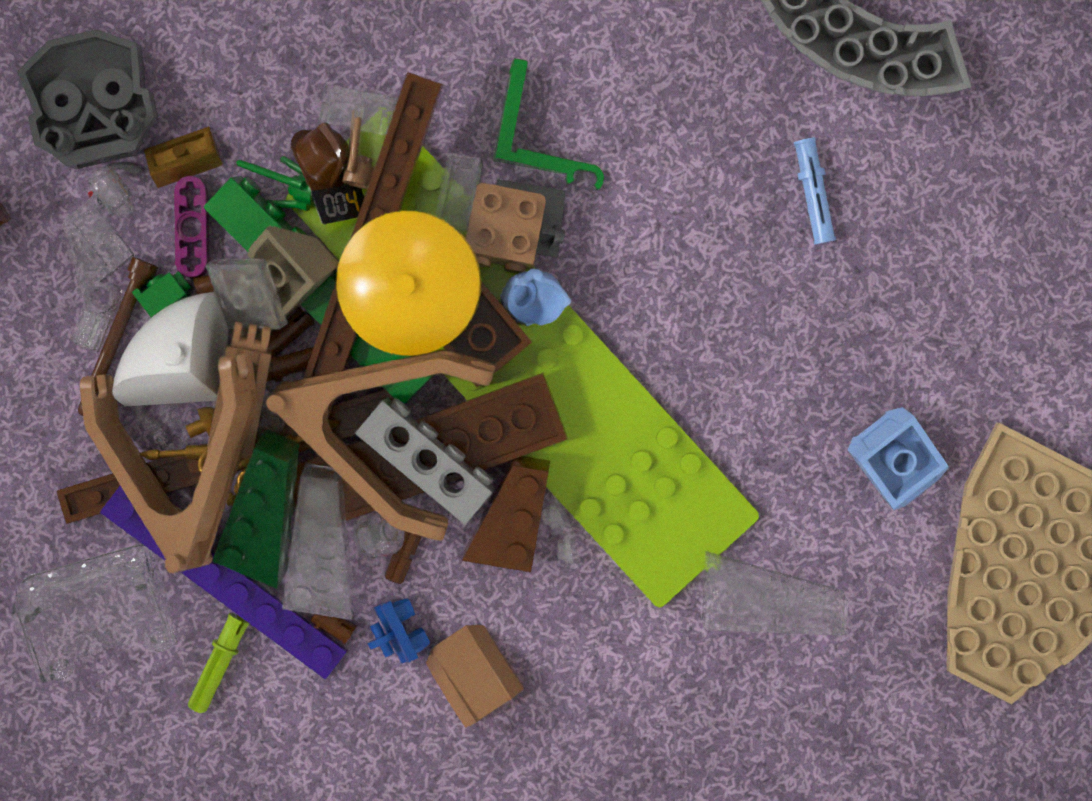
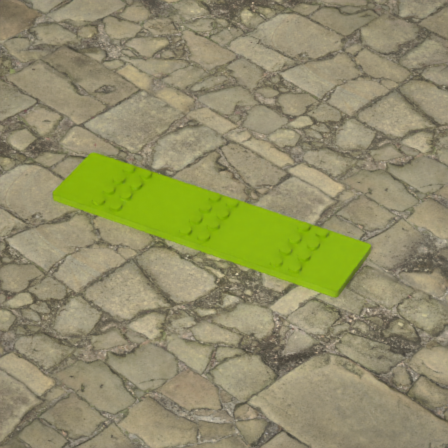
(625, 461)

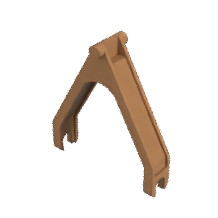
(306, 409)
(180, 534)

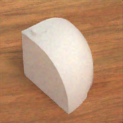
(174, 355)

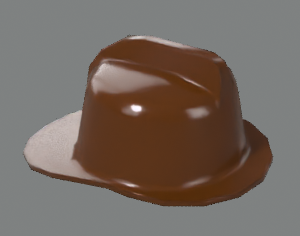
(321, 156)

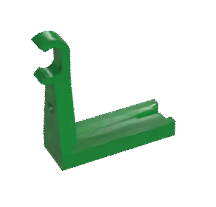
(525, 157)

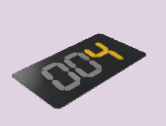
(338, 203)

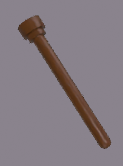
(139, 275)

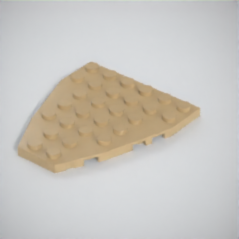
(1020, 567)

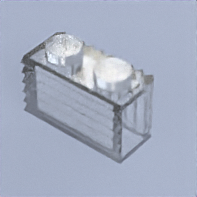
(459, 190)

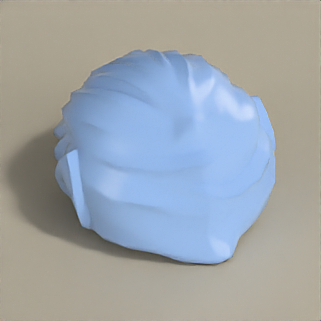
(534, 297)

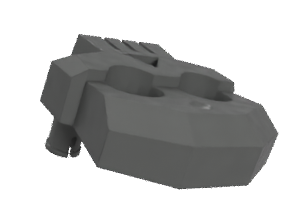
(83, 70)

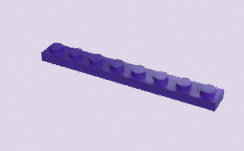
(242, 596)

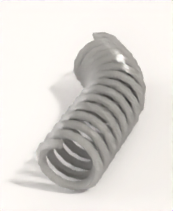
(132, 169)

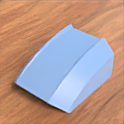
(898, 457)

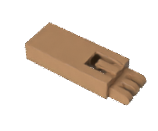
(261, 358)

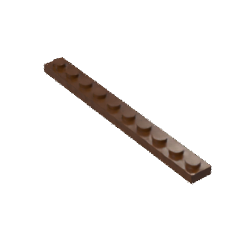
(383, 196)
(179, 472)

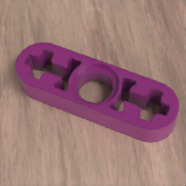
(183, 253)

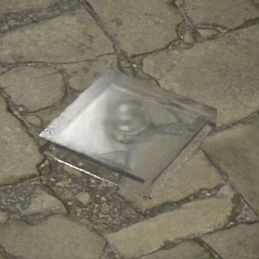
(246, 292)

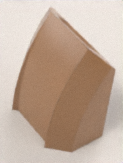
(473, 673)

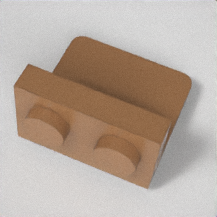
(505, 227)

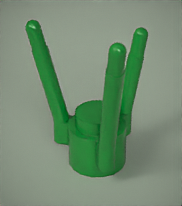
(297, 184)

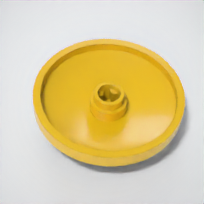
(408, 283)

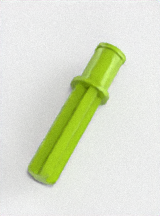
(223, 651)

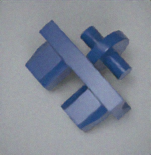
(404, 644)

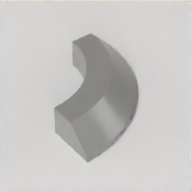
(871, 50)

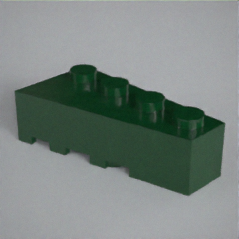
(260, 519)

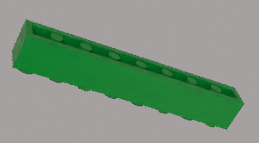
(245, 217)

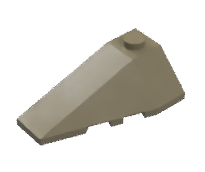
(296, 266)

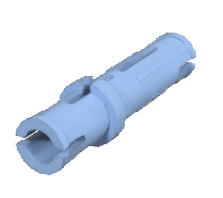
(814, 189)

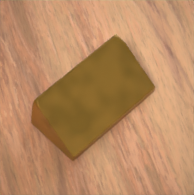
(182, 157)

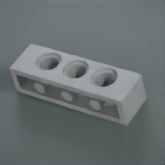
(405, 457)

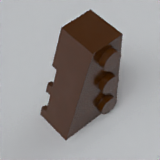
(512, 520)

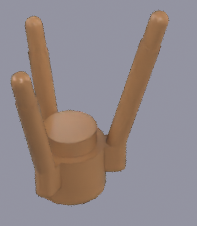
(358, 167)

